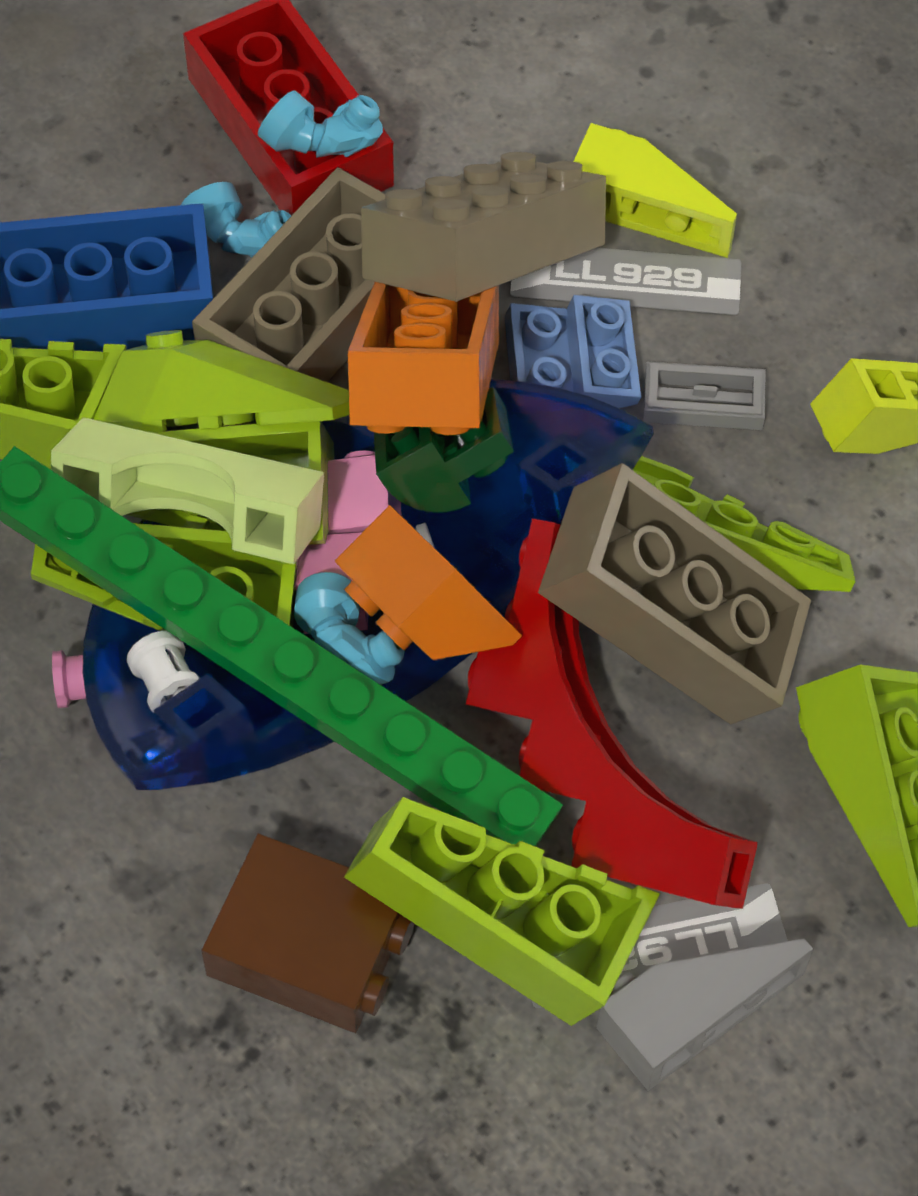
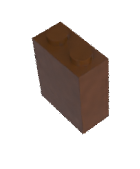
(304, 936)

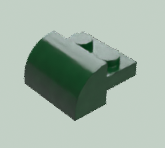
(434, 469)

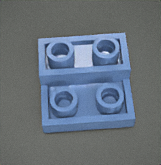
(576, 348)

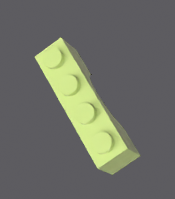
(260, 502)

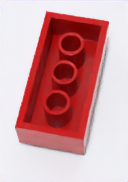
(247, 66)

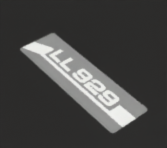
(641, 278)
(701, 929)

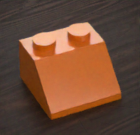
(419, 592)

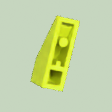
(654, 193)
(870, 407)

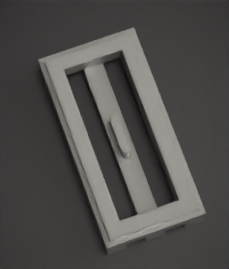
(704, 403)

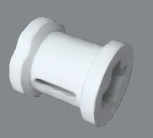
(161, 672)

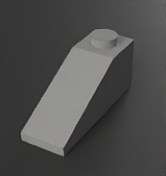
(692, 1002)

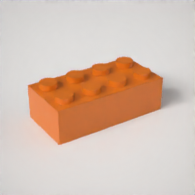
(422, 360)

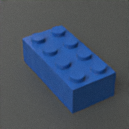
(103, 277)

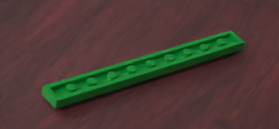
(270, 654)

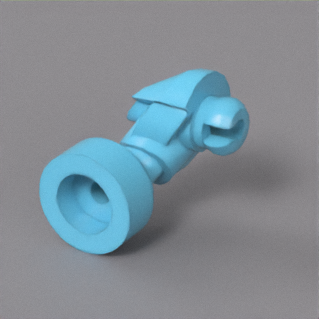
(349, 130)
(221, 213)
(331, 618)

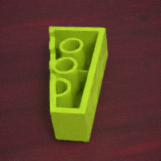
(49, 393)
(505, 906)

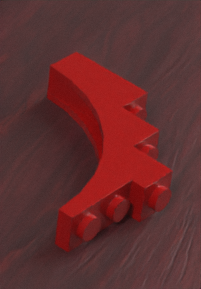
(572, 752)

